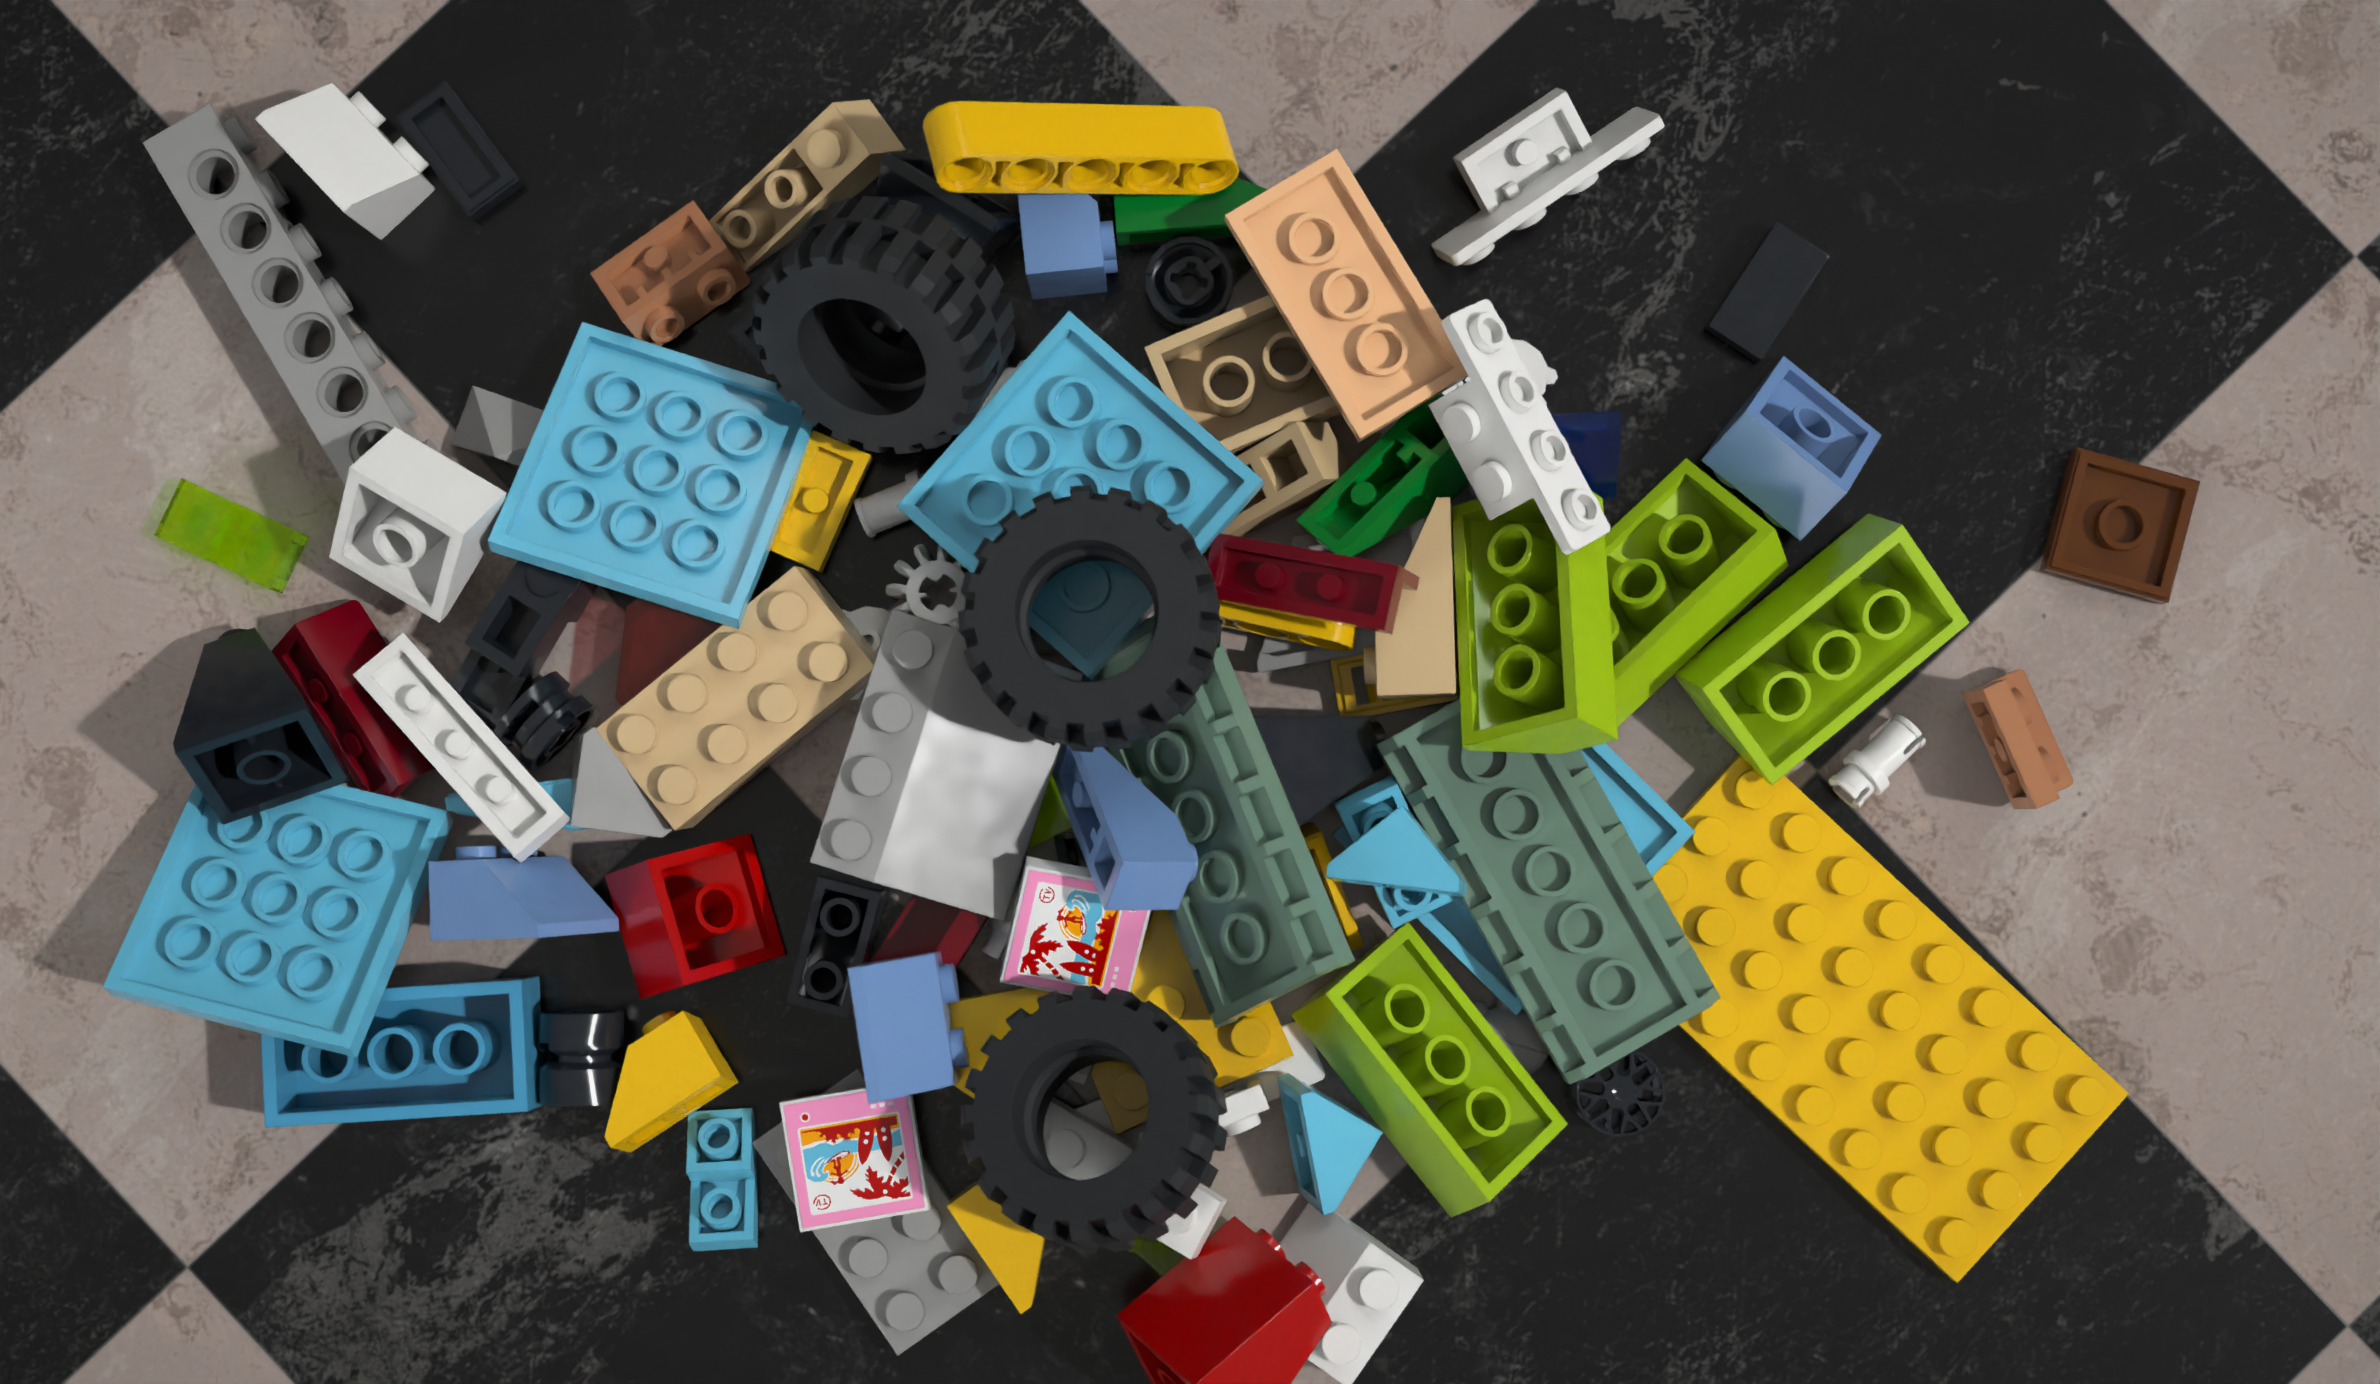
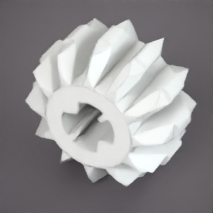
(919, 580)

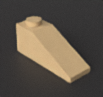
(1296, 471)
(1421, 651)

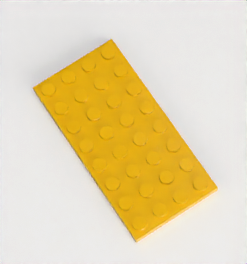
(1873, 1022)

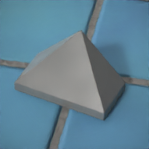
(496, 427)
(606, 794)

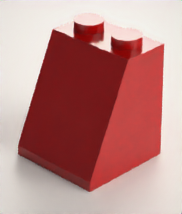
(1229, 1314)

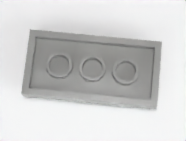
(904, 1267)

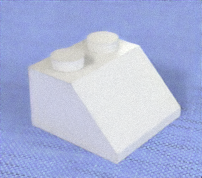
(350, 157)
(414, 522)
(1363, 1286)

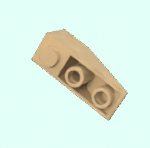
(821, 166)

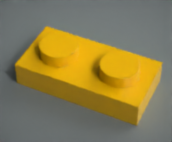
(820, 501)

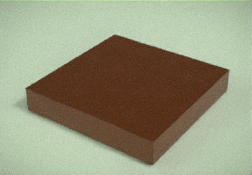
(2119, 526)

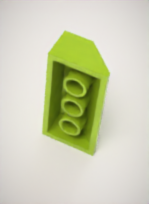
(1679, 576)
(1531, 635)
(1822, 646)
(1430, 1071)

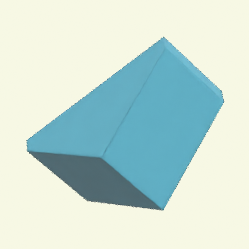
(1397, 857)
(1325, 1142)

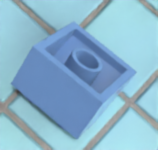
(1065, 245)
(1792, 449)
(511, 899)
(907, 1025)

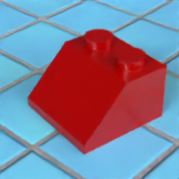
(694, 915)

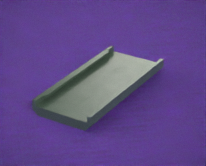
(1553, 892)
(1257, 906)

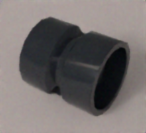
(580, 1056)

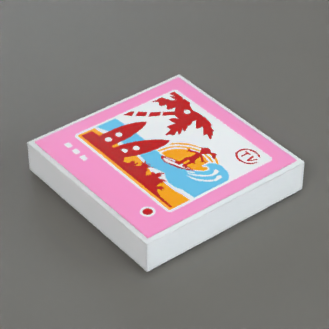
(1065, 935)
(853, 1158)

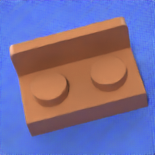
(671, 277)
(2019, 740)

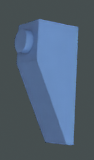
(1124, 833)

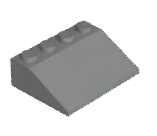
(935, 778)

